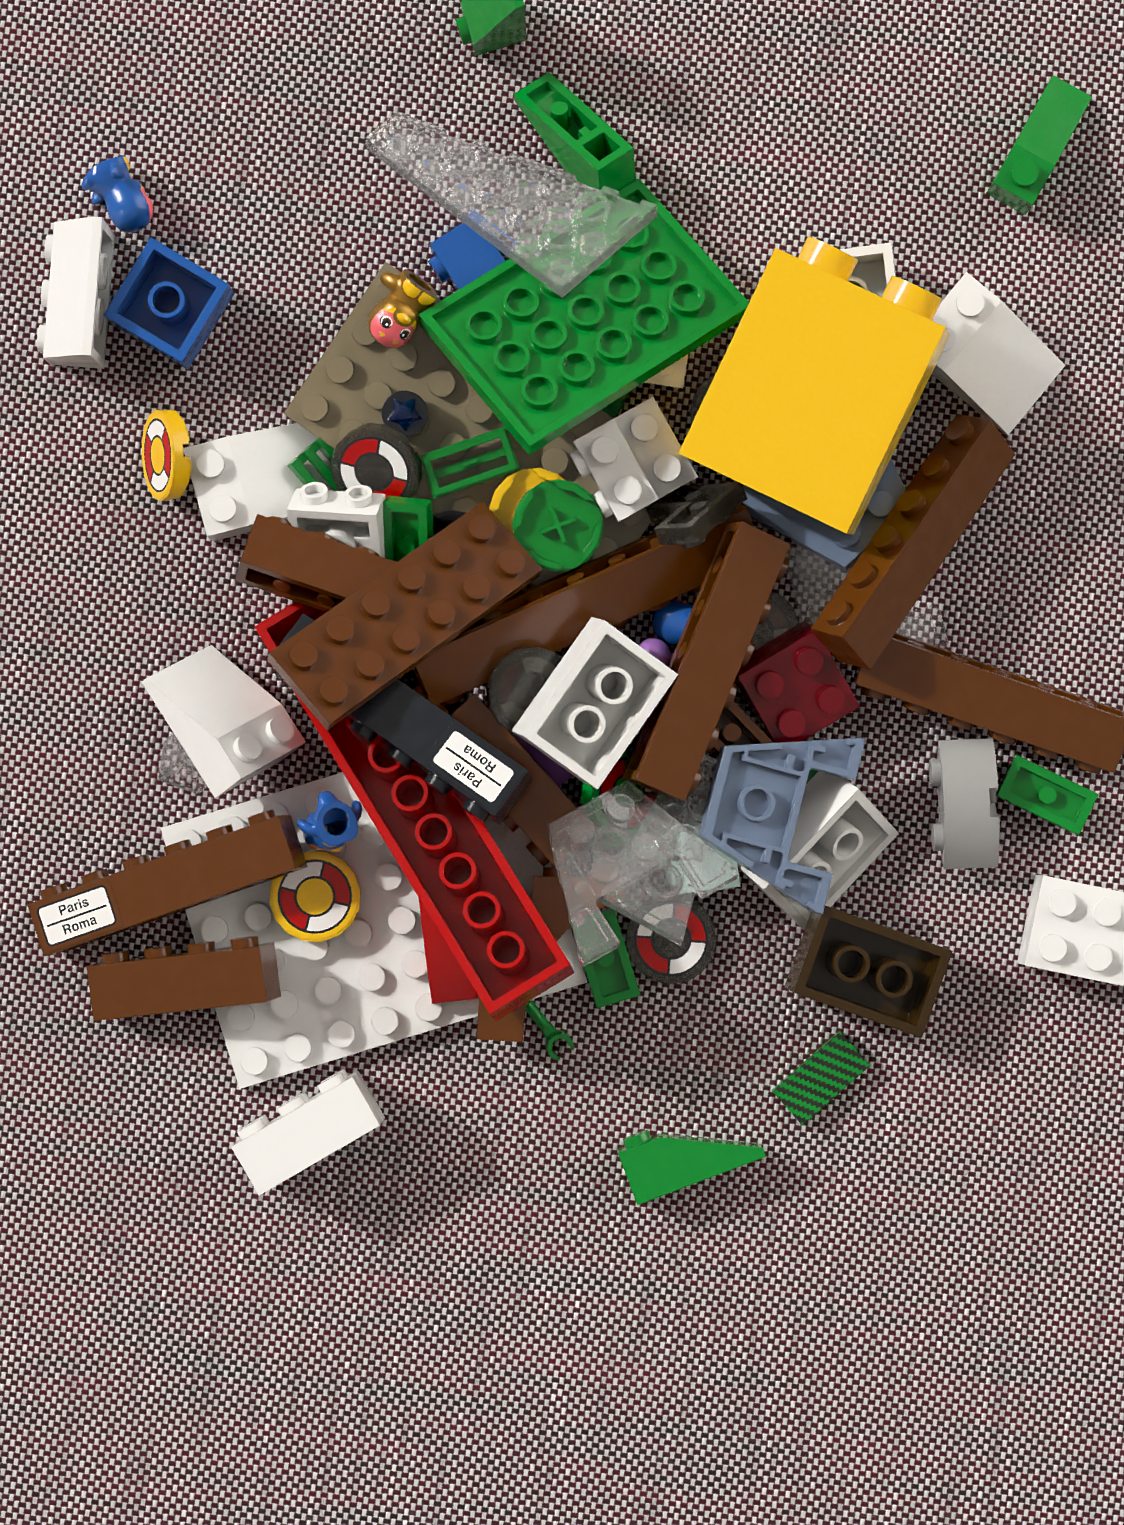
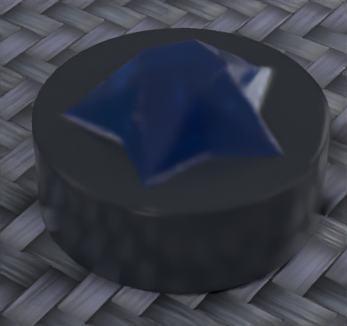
(405, 412)

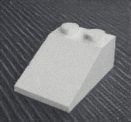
(991, 355)
(248, 477)
(222, 719)

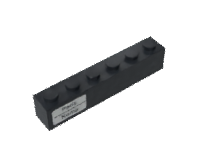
(439, 747)

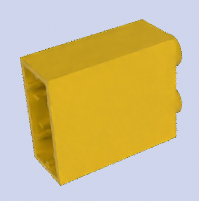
(818, 385)

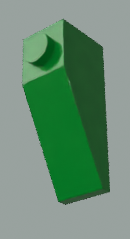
(491, 24)
(577, 135)
(1039, 145)
(671, 1162)

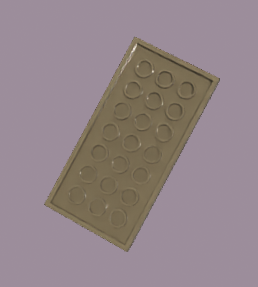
(360, 375)

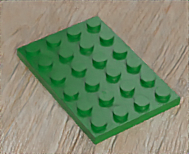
(560, 359)

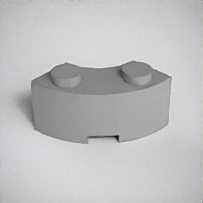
(966, 799)

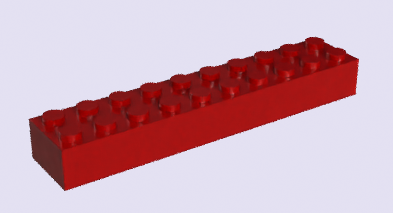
(447, 861)

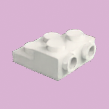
(632, 460)
(347, 516)

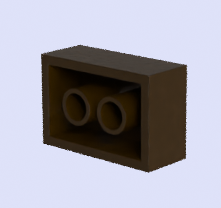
(868, 970)

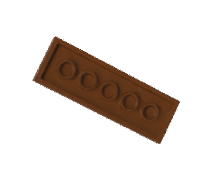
(404, 615)

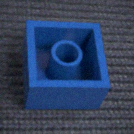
(169, 303)

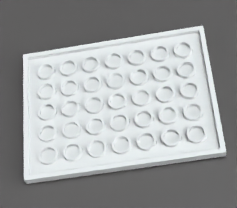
(350, 988)

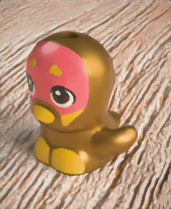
(397, 315)

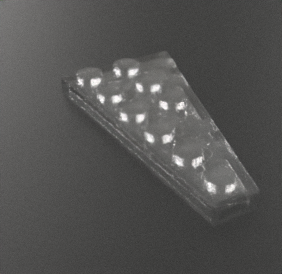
(515, 203)

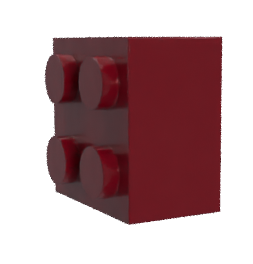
(795, 686)

